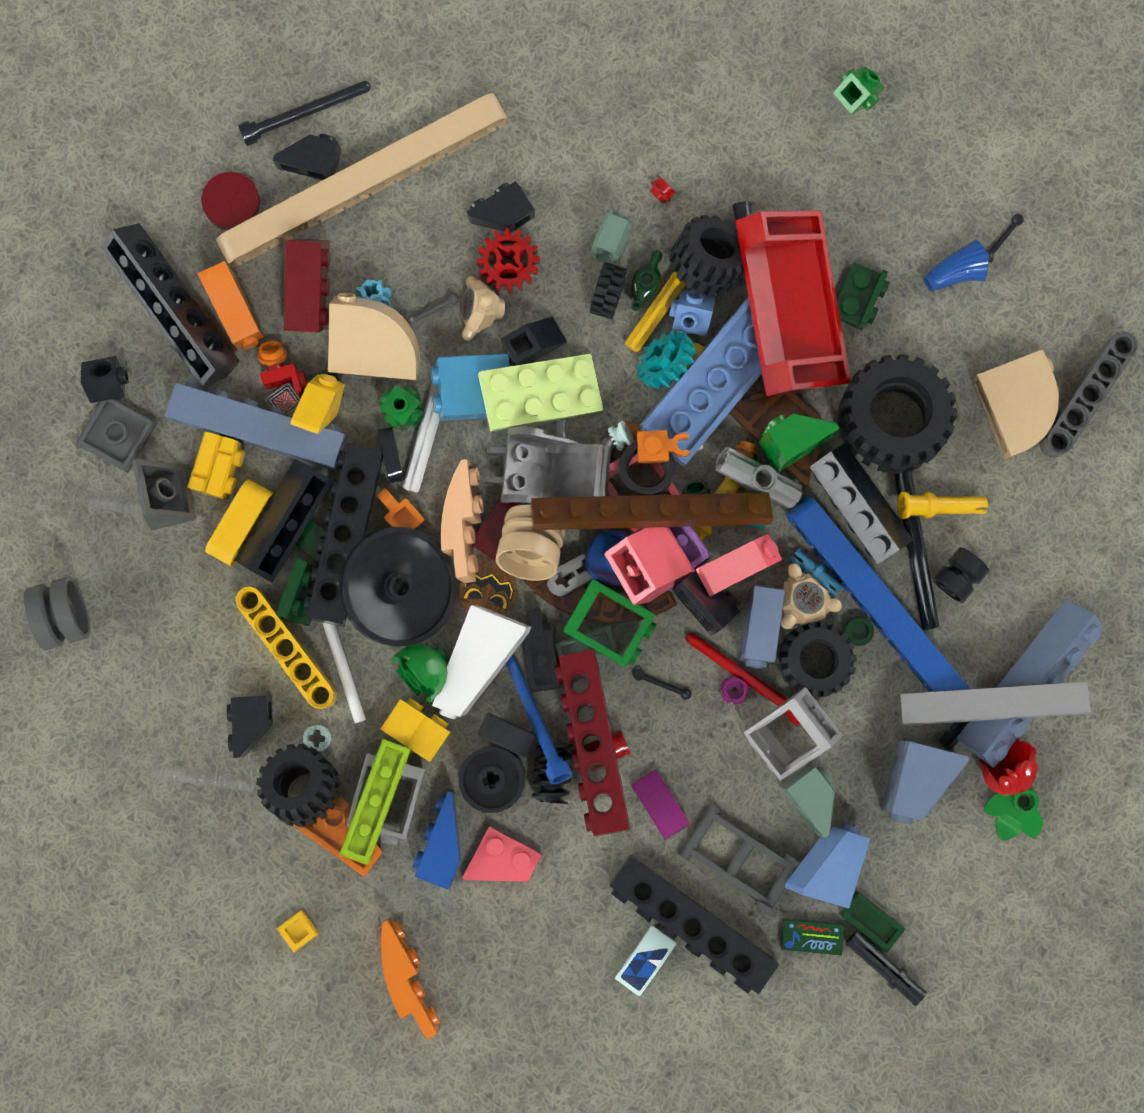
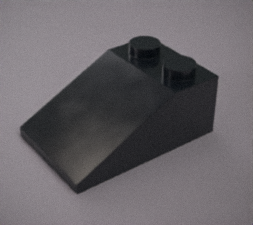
(710, 611)

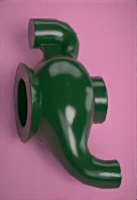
(646, 281)

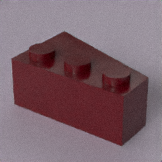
(306, 285)

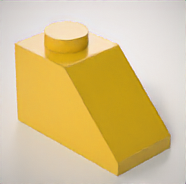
(318, 403)

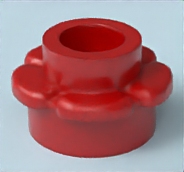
(662, 190)

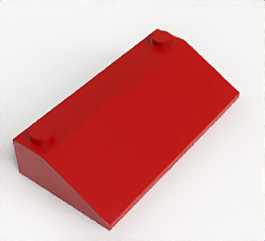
(793, 301)

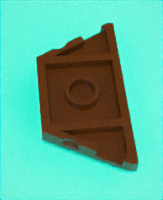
(759, 410)

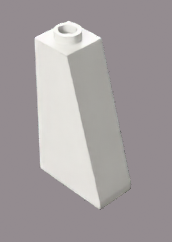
(478, 656)

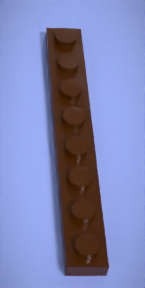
(651, 511)

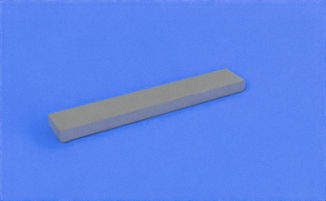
(995, 703)

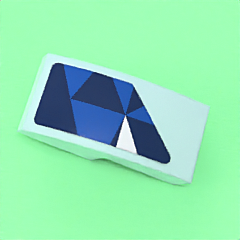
(645, 960)

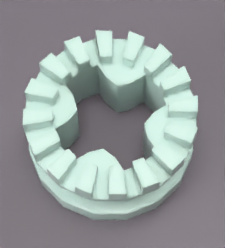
(621, 435)
(311, 731)

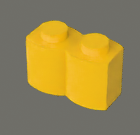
(416, 729)

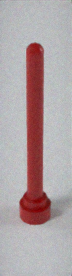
(739, 672)

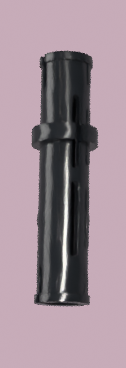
(885, 966)

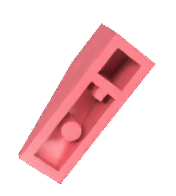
(739, 564)

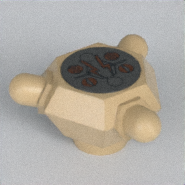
(479, 307)
(805, 599)

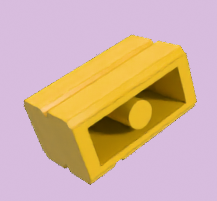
(216, 466)

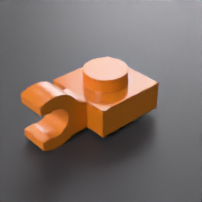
(402, 513)

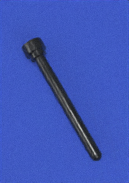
(253, 131)

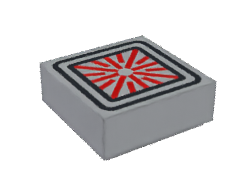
(284, 399)

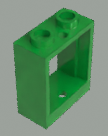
(582, 610)

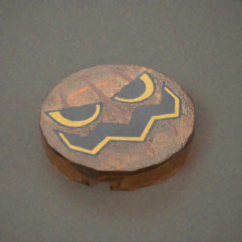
(492, 589)

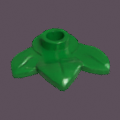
(1014, 818)

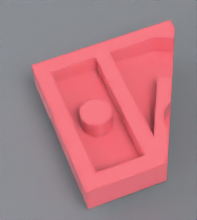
(501, 859)

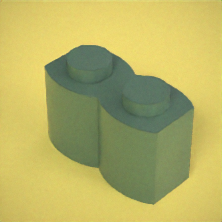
(611, 238)

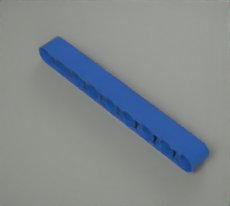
(874, 597)

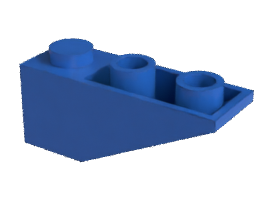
(442, 853)

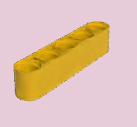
(273, 642)

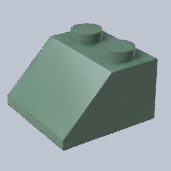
(812, 797)

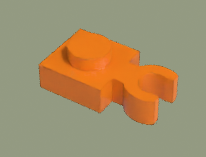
(655, 446)

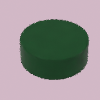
(859, 630)

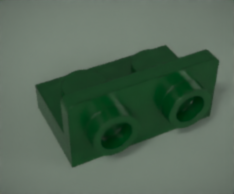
(860, 295)
(295, 593)

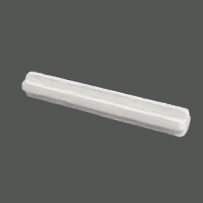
(422, 445)

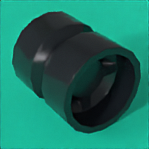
(962, 573)

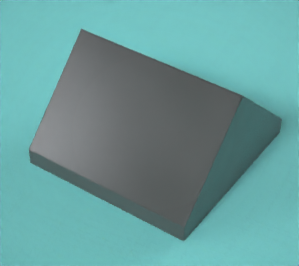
(163, 493)

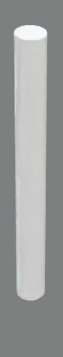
(344, 673)

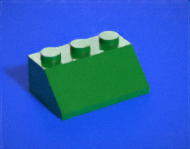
(793, 438)

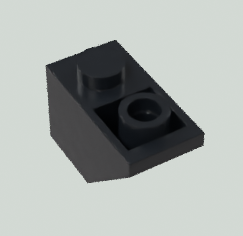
(502, 210)
(533, 341)
(250, 722)

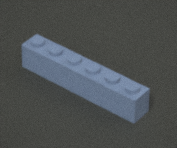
(254, 425)
(1044, 662)

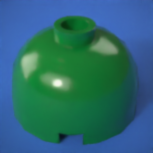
(422, 669)

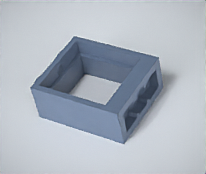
(761, 626)

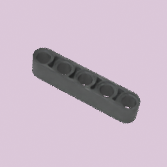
(1098, 385)

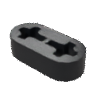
(390, 455)

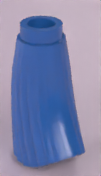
(964, 265)

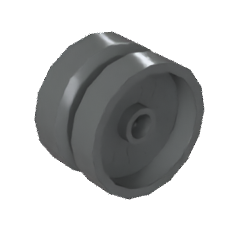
(56, 613)

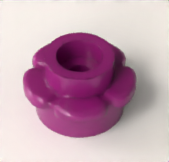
(727, 694)

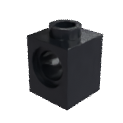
(103, 379)

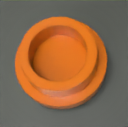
(271, 353)

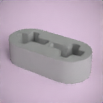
(576, 580)

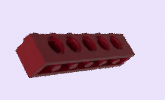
(586, 665)

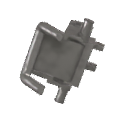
(551, 465)

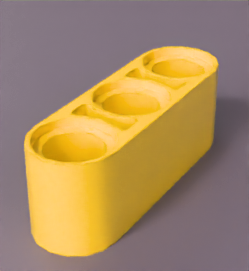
(238, 522)

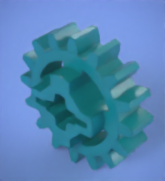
(666, 359)

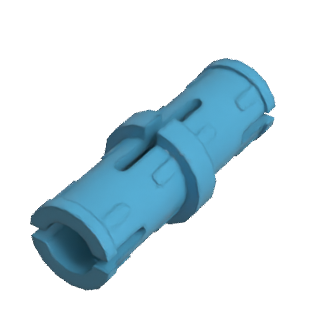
(817, 572)

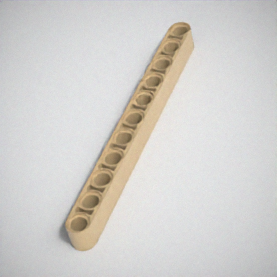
(361, 179)

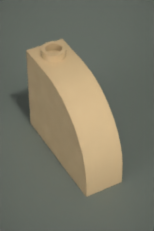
(370, 339)
(1019, 401)

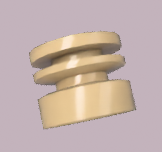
(526, 551)

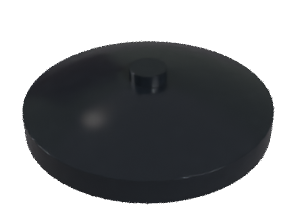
(398, 586)

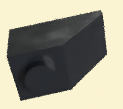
(310, 157)

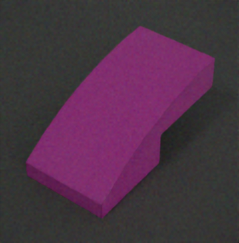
(660, 804)

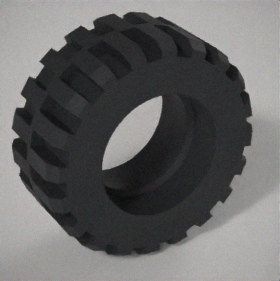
(914, 381)

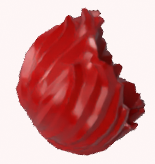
(1013, 773)

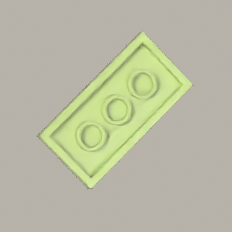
(540, 392)

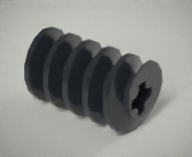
(551, 792)

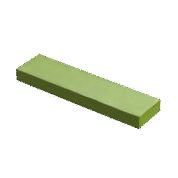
(375, 802)

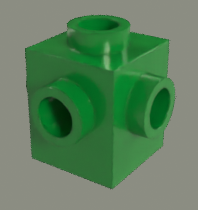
(859, 89)
(408, 415)

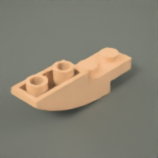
(461, 510)

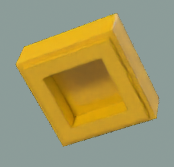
(297, 930)

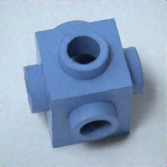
(692, 312)

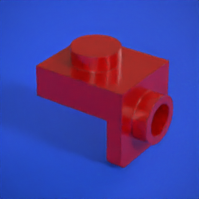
(280, 375)

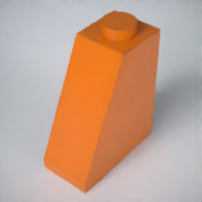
(231, 305)

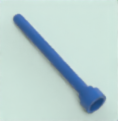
(557, 768)

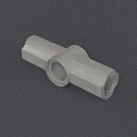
(744, 471)

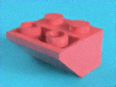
(649, 563)

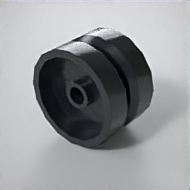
(487, 796)

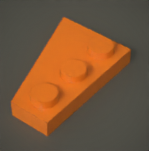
(332, 832)

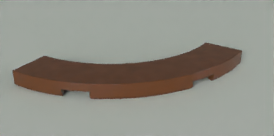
(603, 609)

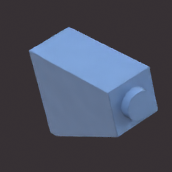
(831, 867)

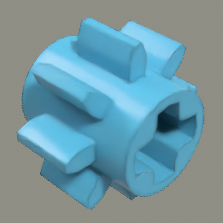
(375, 291)

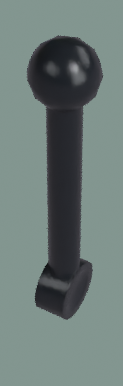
(1016, 220)
(639, 675)

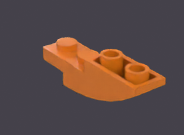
(398, 968)

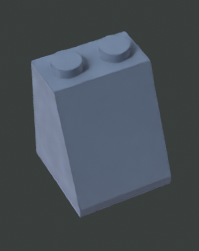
(919, 779)

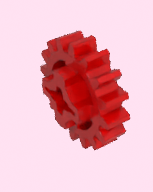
(499, 270)

